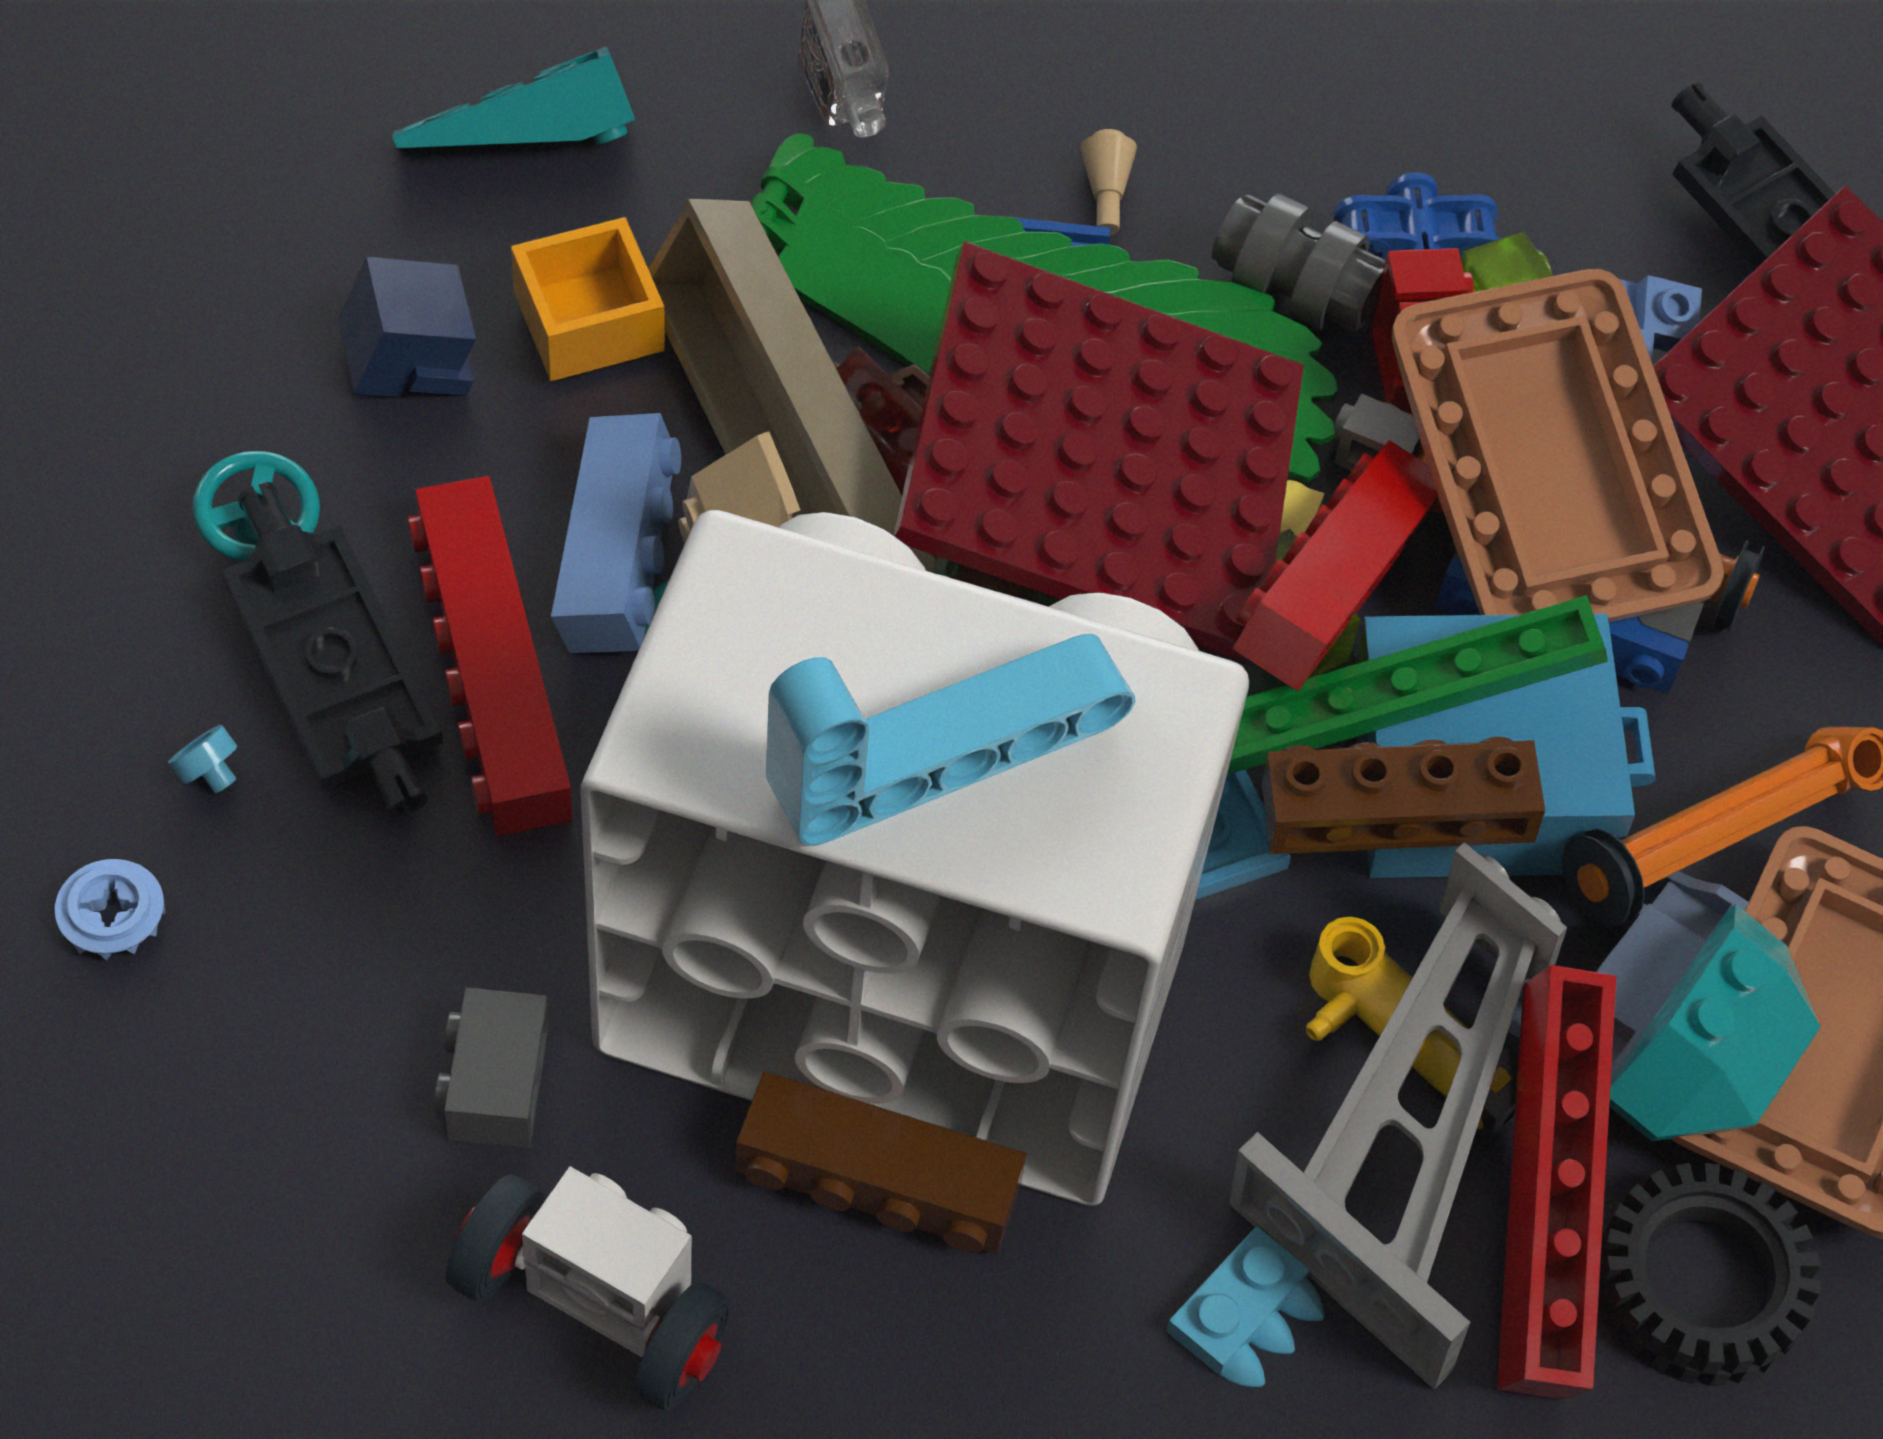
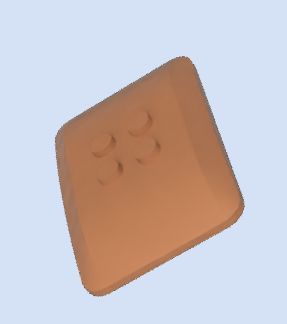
(1555, 449)
(1826, 1121)

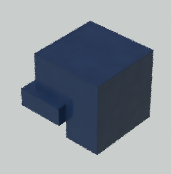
(409, 327)

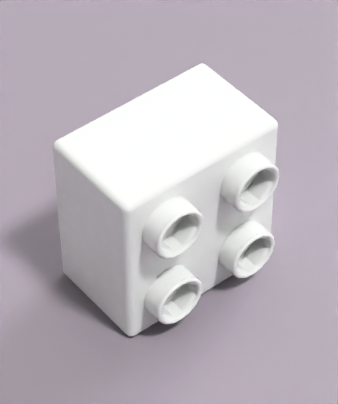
(945, 964)

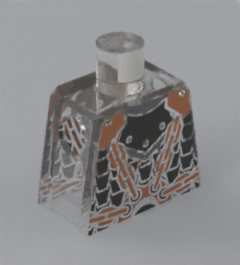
(844, 64)

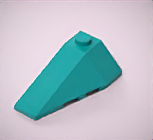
(561, 104)

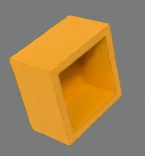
(588, 298)

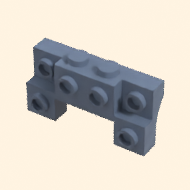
(1653, 954)

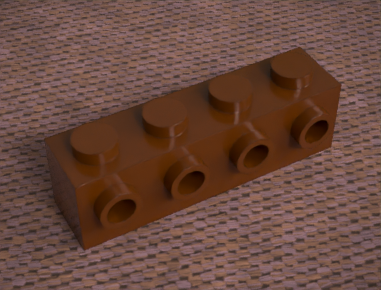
(1402, 796)
(879, 1163)

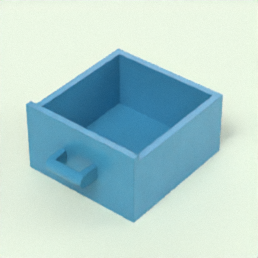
(1575, 736)

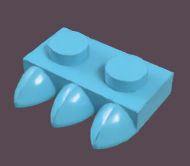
(1242, 1308)

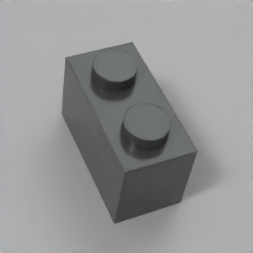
(494, 1067)

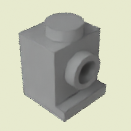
(1369, 427)

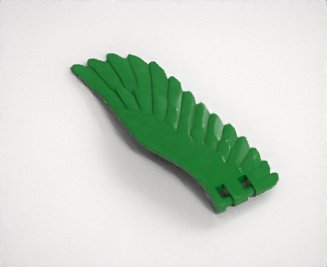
(886, 259)

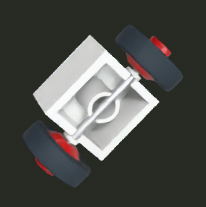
(602, 1265)

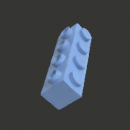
(616, 534)

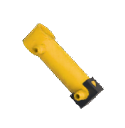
(1373, 995)

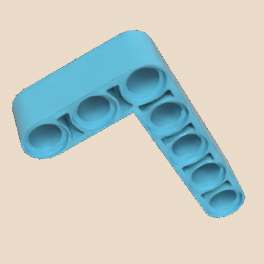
(852, 771)

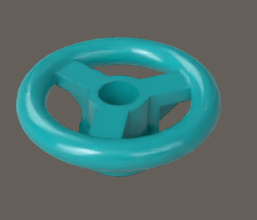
(265, 465)

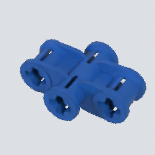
(1419, 221)

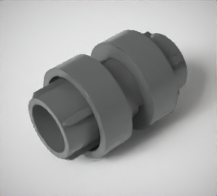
(1277, 251)

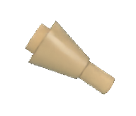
(1108, 163)

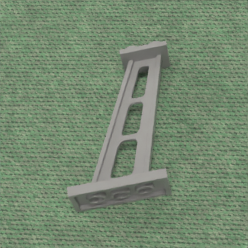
(1307, 1210)

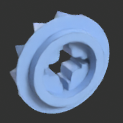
(89, 891)

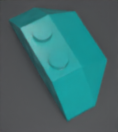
(1718, 1038)

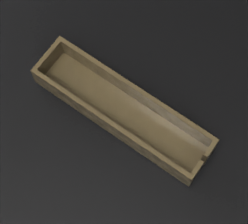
(764, 363)

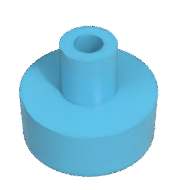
(206, 758)

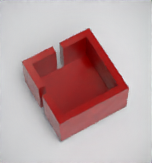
(1407, 280)

